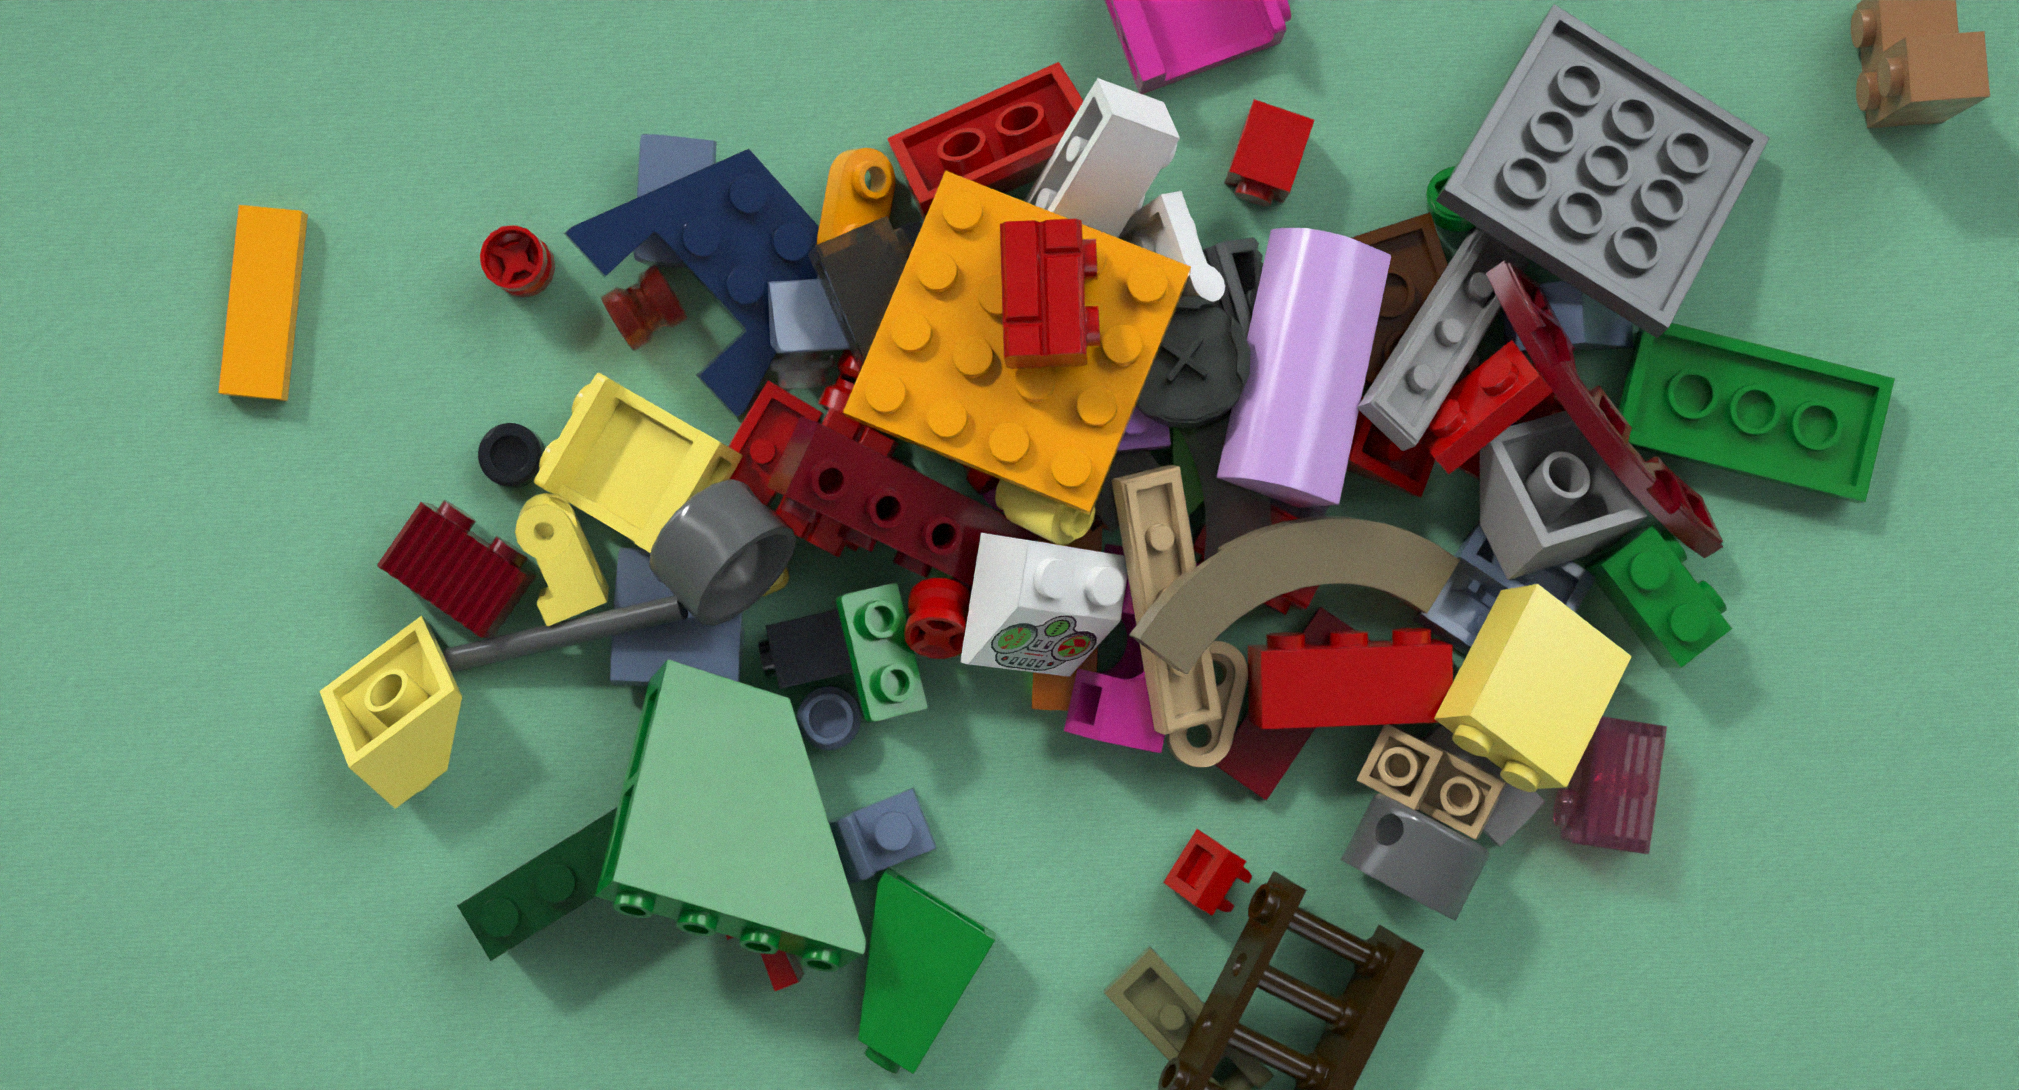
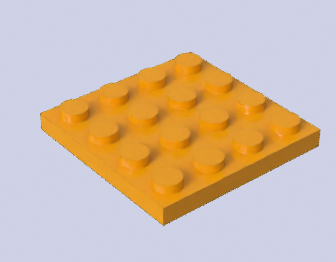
(942, 369)

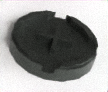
(1197, 367)

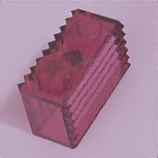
(1614, 788)

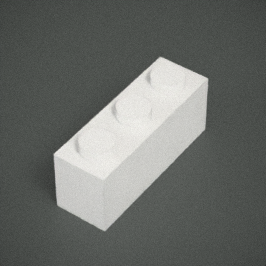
(1107, 158)

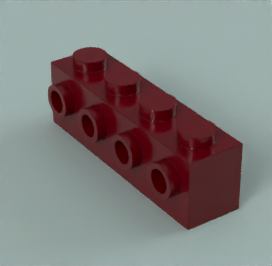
(885, 503)

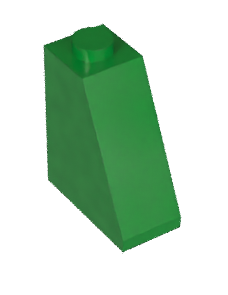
(915, 970)

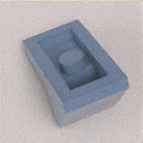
(881, 835)

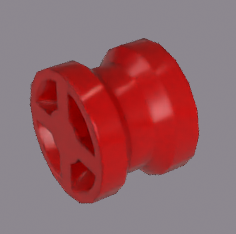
(937, 618)

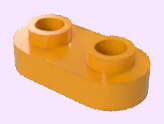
(847, 198)

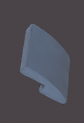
(1477, 583)
(642, 652)

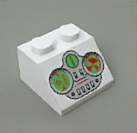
(1040, 605)

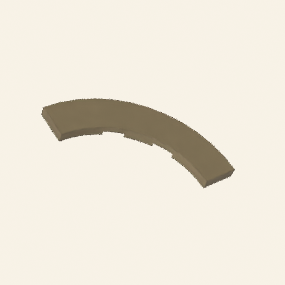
(1284, 560)

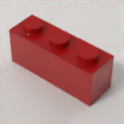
(1348, 679)

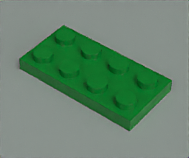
(1756, 410)

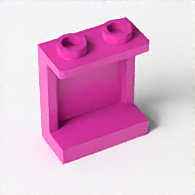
(1186, 37)

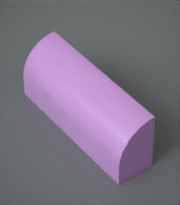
(1306, 366)

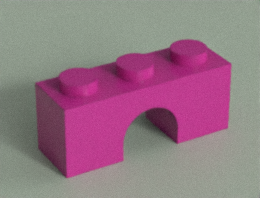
(1116, 702)

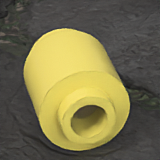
(1042, 515)

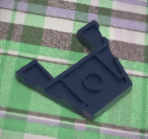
(734, 236)

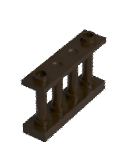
(1351, 1020)

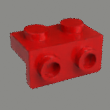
(1484, 406)

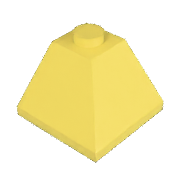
(397, 713)

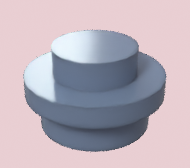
(829, 718)

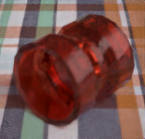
(644, 307)

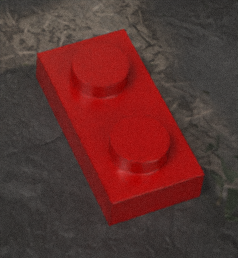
(765, 437)

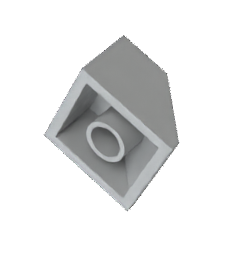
(1550, 497)

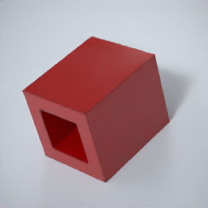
(1268, 153)

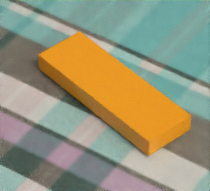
(263, 303)

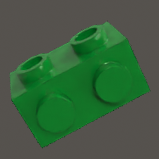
(1660, 596)

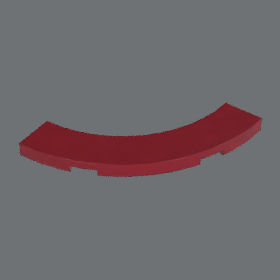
(1597, 417)

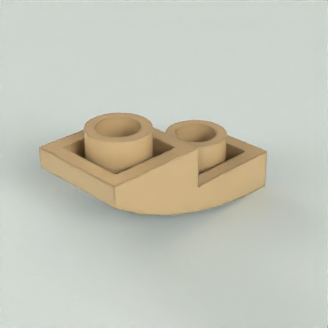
(1432, 780)

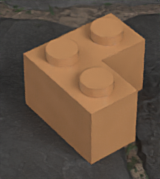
(1916, 62)

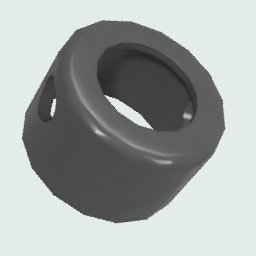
(721, 551)
(1416, 855)

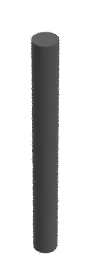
(565, 633)

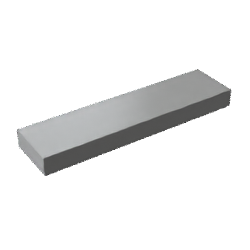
(1438, 341)

